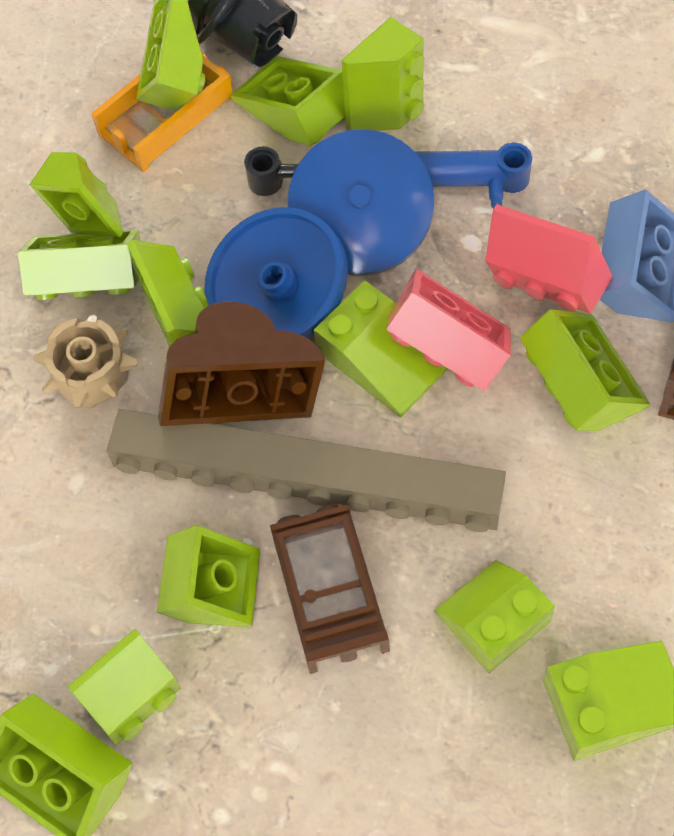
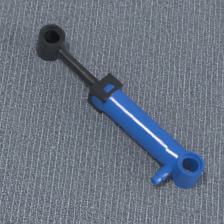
(499, 169)

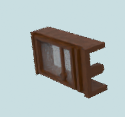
(328, 585)

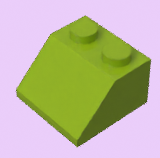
(77, 195)
(208, 578)
(496, 613)
(125, 688)

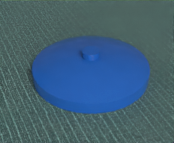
(370, 196)
(282, 265)

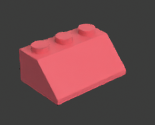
(546, 260)
(450, 331)

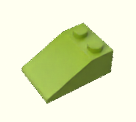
(171, 57)
(295, 98)
(362, 348)
(612, 697)

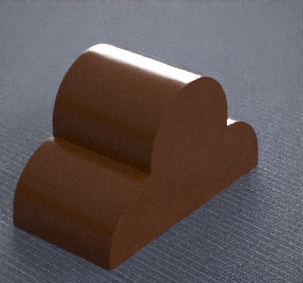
(239, 370)

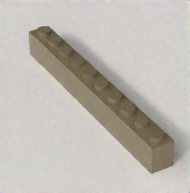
(309, 470)

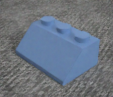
(640, 257)

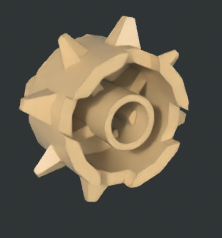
(86, 361)

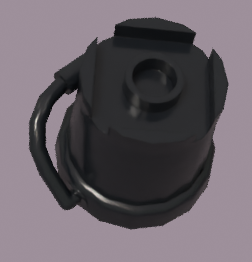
(245, 26)

